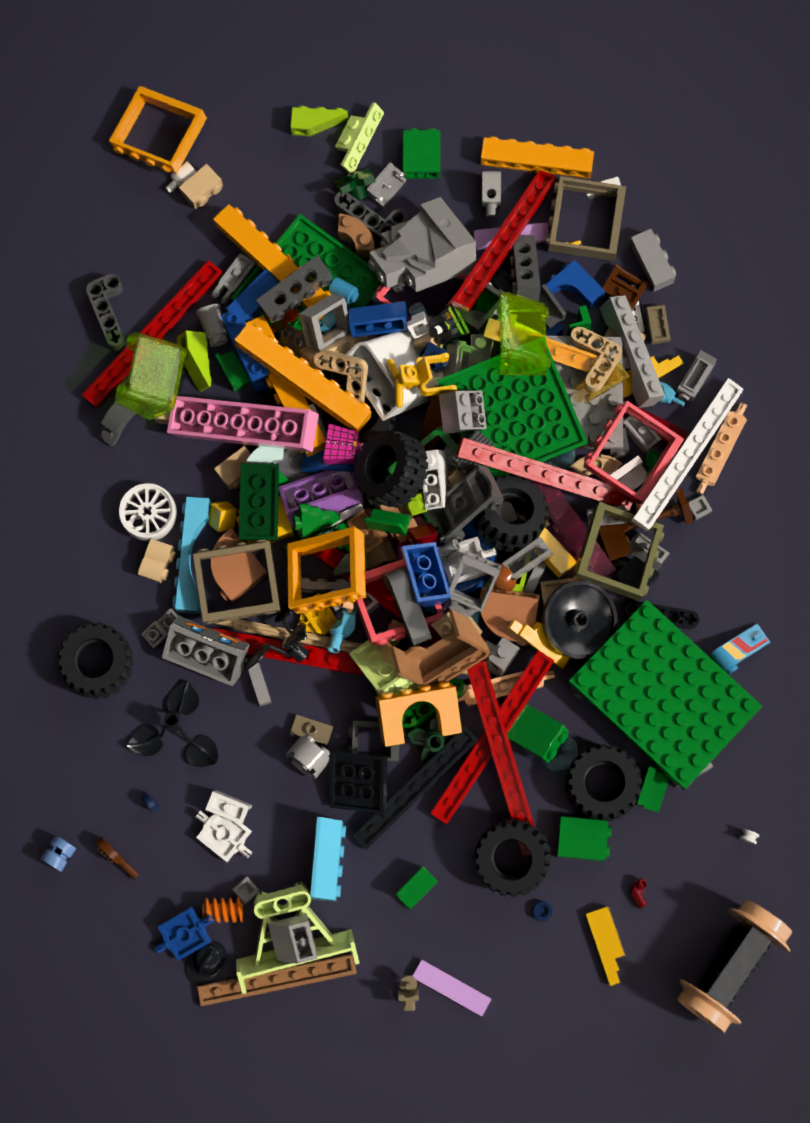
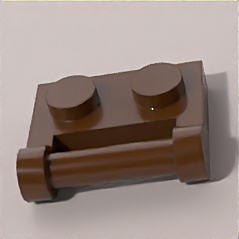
(615, 287)

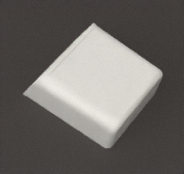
(400, 349)

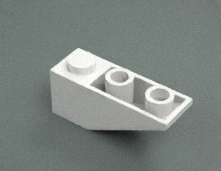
(435, 483)

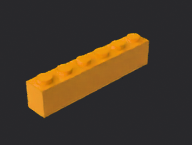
(537, 157)

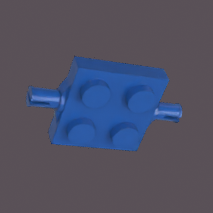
(184, 934)

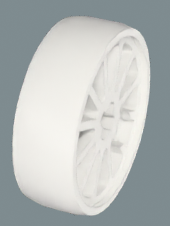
(135, 532)

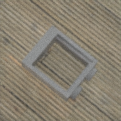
(311, 326)
(483, 565)

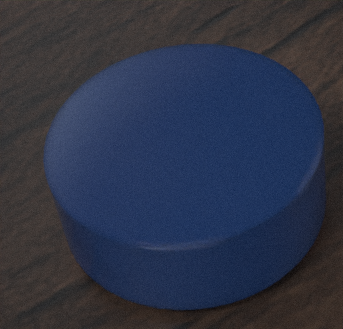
(150, 802)
(542, 911)

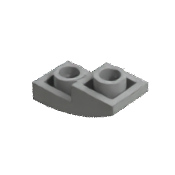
(159, 630)

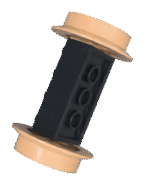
(734, 964)

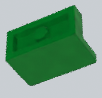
(583, 320)
(233, 370)
(388, 522)
(653, 790)
(416, 888)

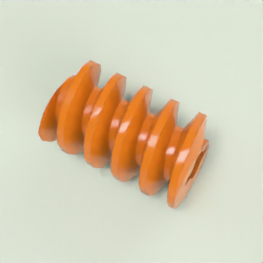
(223, 910)

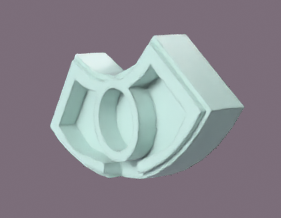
(266, 455)

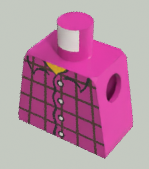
(341, 446)

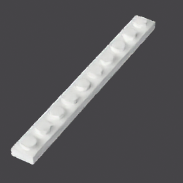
(687, 455)

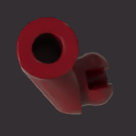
(637, 892)

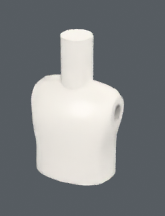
(182, 176)

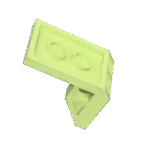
(379, 668)

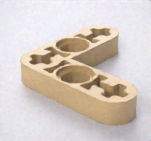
(603, 353)
(353, 373)

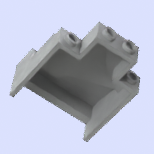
(424, 249)

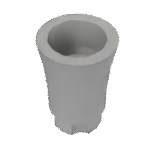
(212, 324)

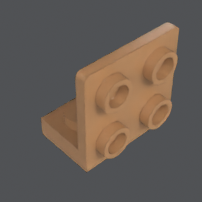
(372, 538)

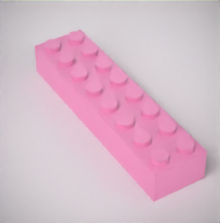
(243, 423)

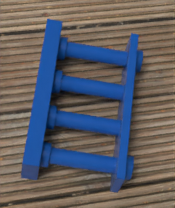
(255, 371)

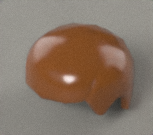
(504, 580)

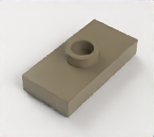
(658, 324)
(318, 731)

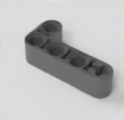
(367, 214)
(107, 315)
(410, 613)

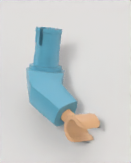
(342, 627)

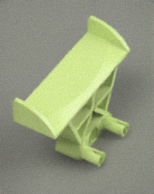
(266, 908)

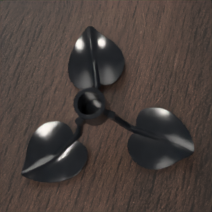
(291, 643)
(182, 700)

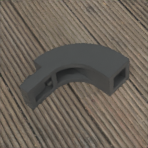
(114, 423)

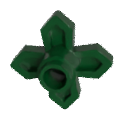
(355, 183)
(423, 737)

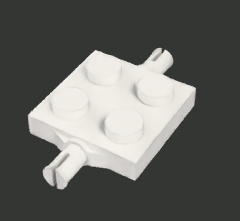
(452, 563)
(223, 836)

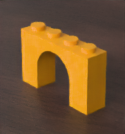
(392, 707)

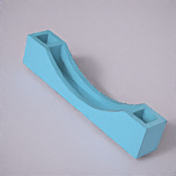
(195, 519)

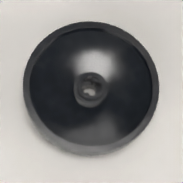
(595, 619)

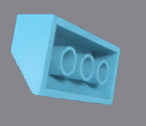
(327, 859)

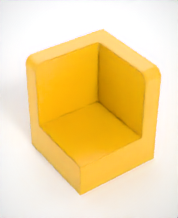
(222, 516)

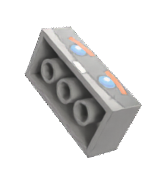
(205, 650)

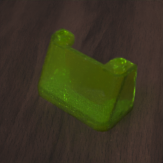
(522, 335)
(152, 376)

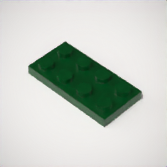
(259, 502)

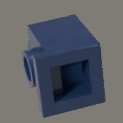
(431, 350)

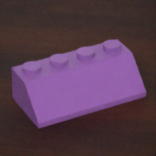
(326, 490)

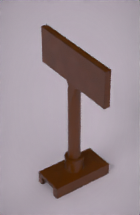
(614, 535)

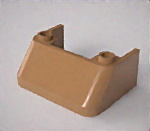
(444, 658)

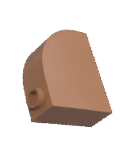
(236, 572)
(506, 606)

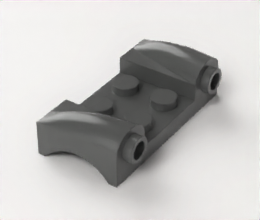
(466, 501)

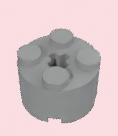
(308, 756)

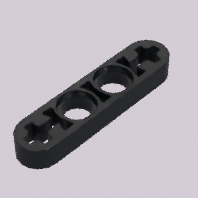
(664, 610)

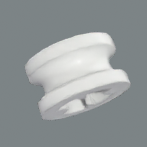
(749, 836)

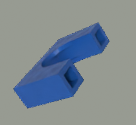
(576, 280)

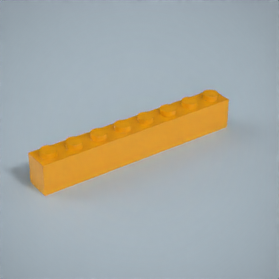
(261, 250)
(302, 377)
(287, 395)

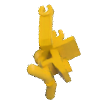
(417, 376)

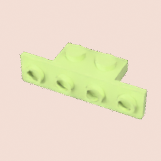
(357, 136)

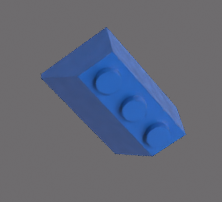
(426, 574)

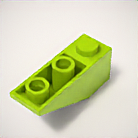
(312, 121)
(196, 358)

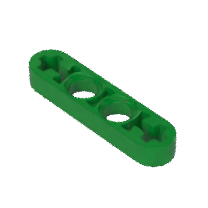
(410, 712)

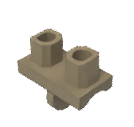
(408, 992)

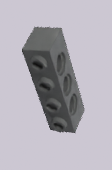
(525, 267)
(298, 279)

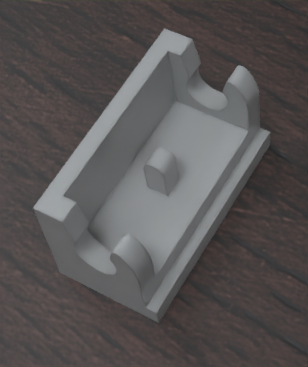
(386, 185)

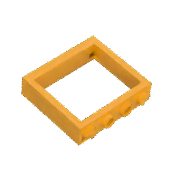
(132, 112)
(320, 543)

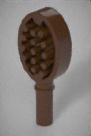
(115, 857)

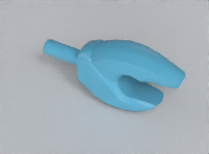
(670, 395)

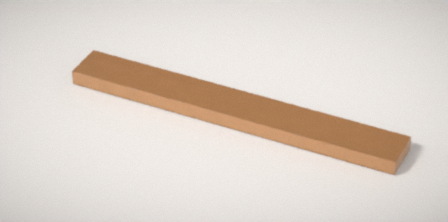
(277, 980)

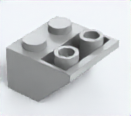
(462, 411)
(293, 939)

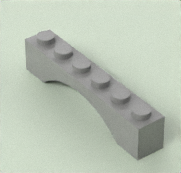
(645, 381)

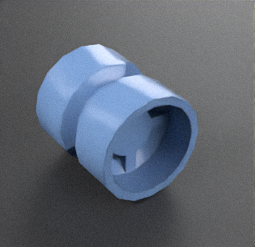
(54, 859)

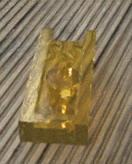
(617, 376)

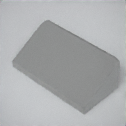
(640, 433)
(639, 546)

